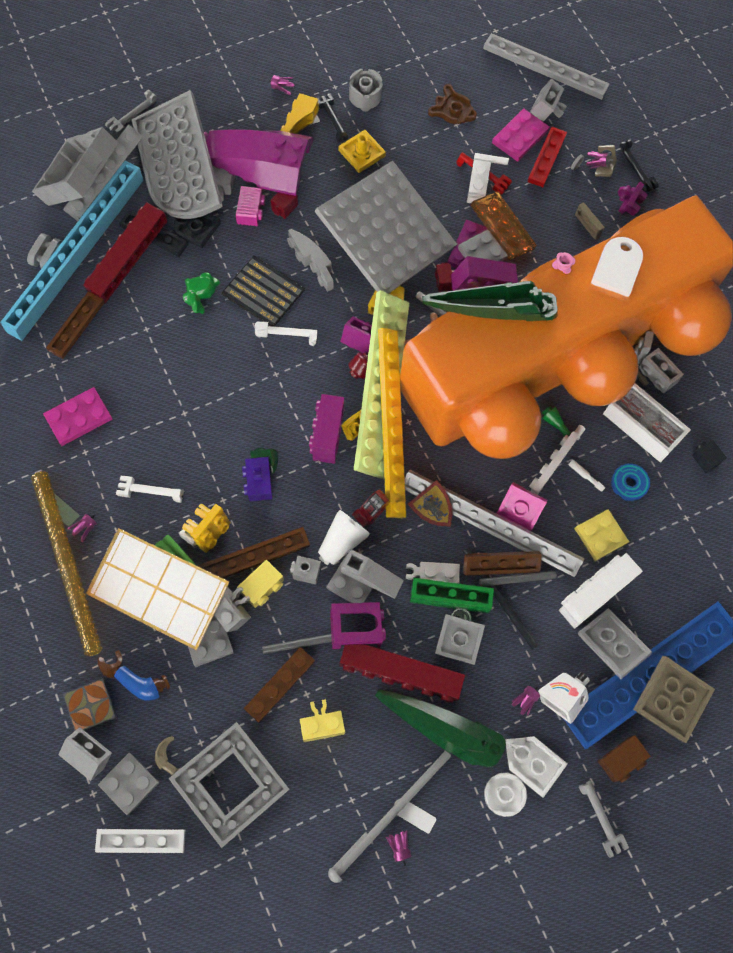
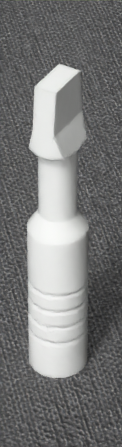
(585, 474)

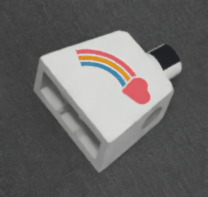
(566, 695)

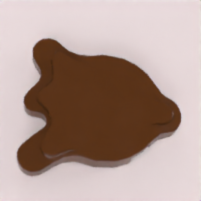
(453, 107)

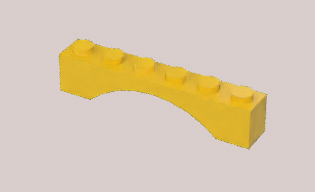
(302, 114)

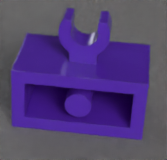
(258, 479)

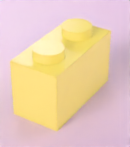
(261, 584)

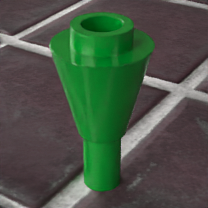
(553, 417)

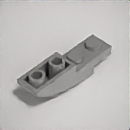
(312, 255)

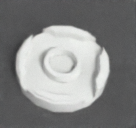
(505, 794)

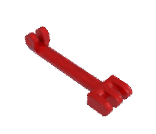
(501, 183)

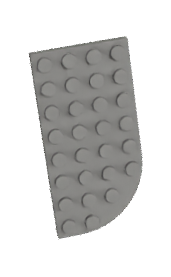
(177, 159)

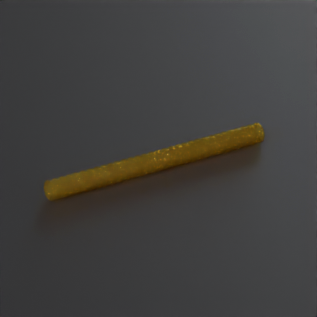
(66, 563)

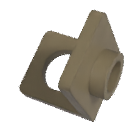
(607, 171)

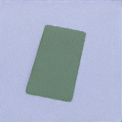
(68, 514)

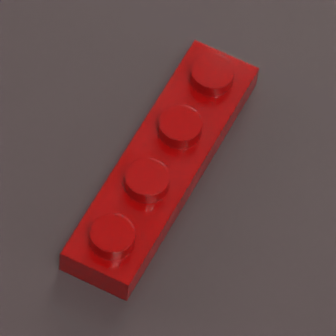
(547, 157)

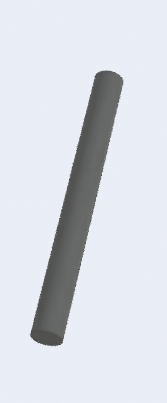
(518, 578)
(296, 644)

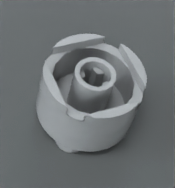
(365, 89)

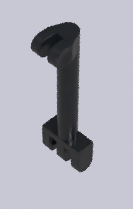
(326, 103)
(649, 183)

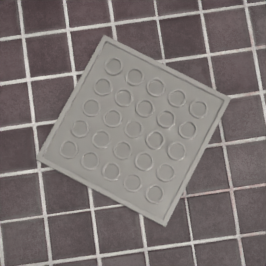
(386, 228)

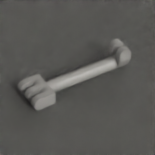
(118, 125)
(613, 840)

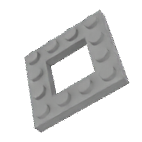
(188, 784)

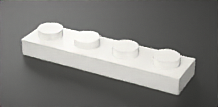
(140, 841)

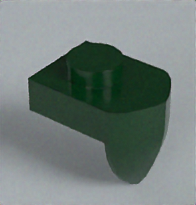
(270, 453)

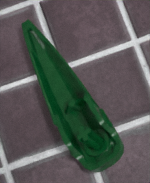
(499, 301)
(450, 731)

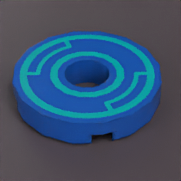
(637, 474)

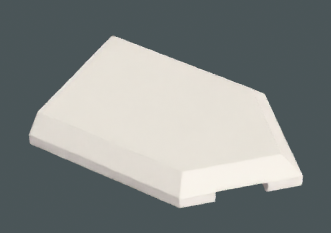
(534, 763)

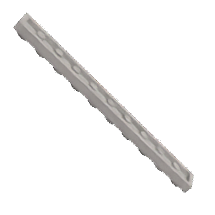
(501, 527)

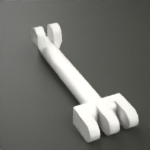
(262, 330)
(129, 486)

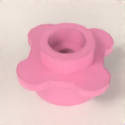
(565, 258)

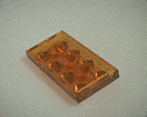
(503, 225)

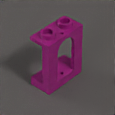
(346, 638)

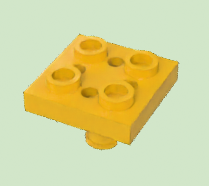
(362, 147)

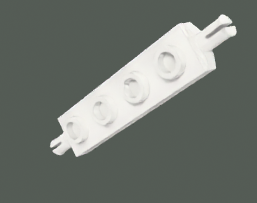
(557, 456)

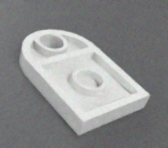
(617, 267)

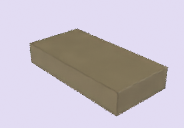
(589, 221)

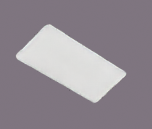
(417, 817)

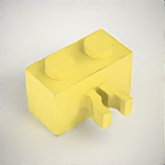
(322, 725)

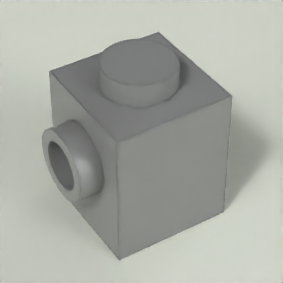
(306, 569)

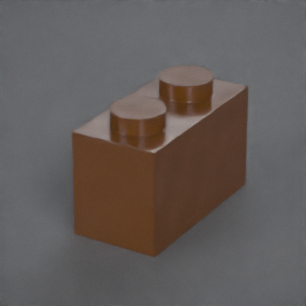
(624, 759)

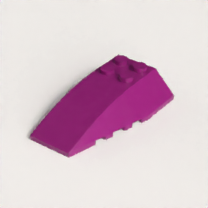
(261, 157)

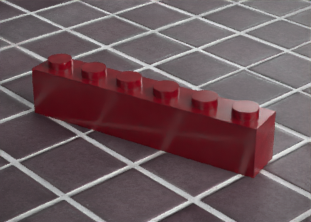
(125, 252)
(402, 670)

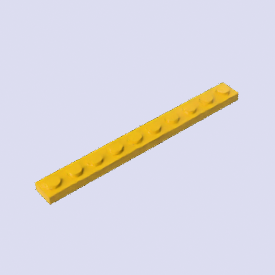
(392, 423)

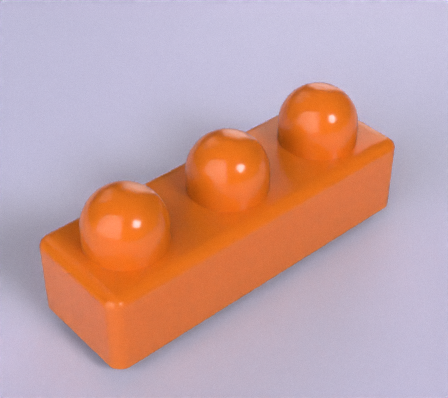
(485, 372)

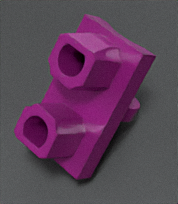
(628, 196)

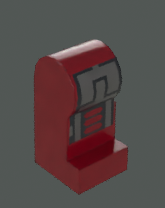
(371, 508)

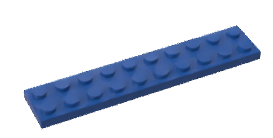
(616, 698)

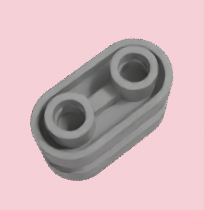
(42, 250)

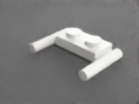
(480, 174)

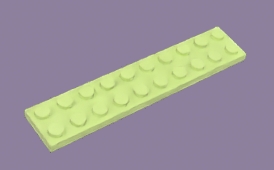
(392, 314)

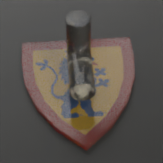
(433, 505)

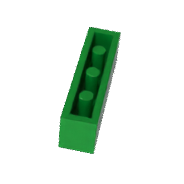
(451, 595)

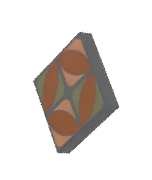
(90, 705)

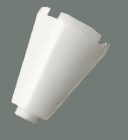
(340, 538)

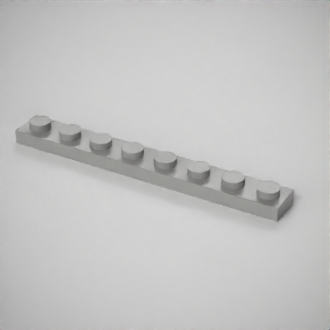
(546, 66)

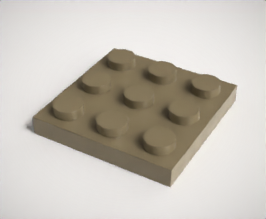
(674, 699)

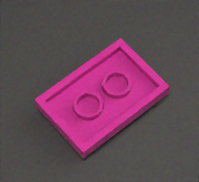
(520, 134)
(77, 416)

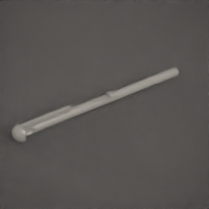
(365, 840)

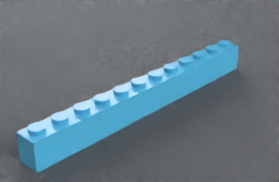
(72, 251)

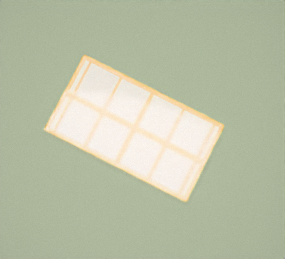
(157, 588)

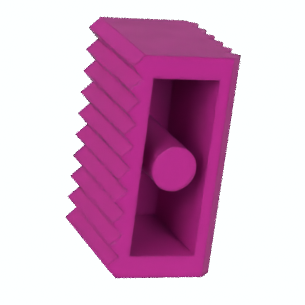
(249, 206)

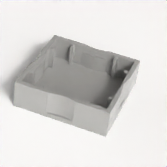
(75, 167)

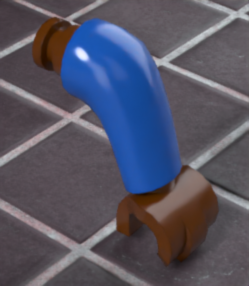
(140, 687)

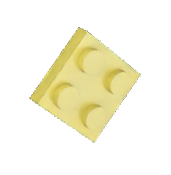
(601, 535)

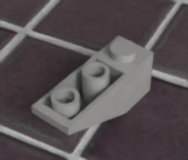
(371, 574)

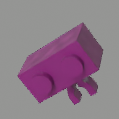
(357, 334)

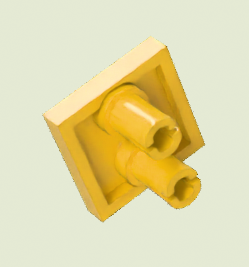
(210, 528)

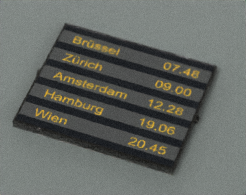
(263, 291)

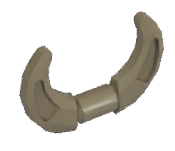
(161, 757)

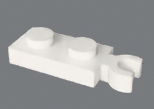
(435, 571)

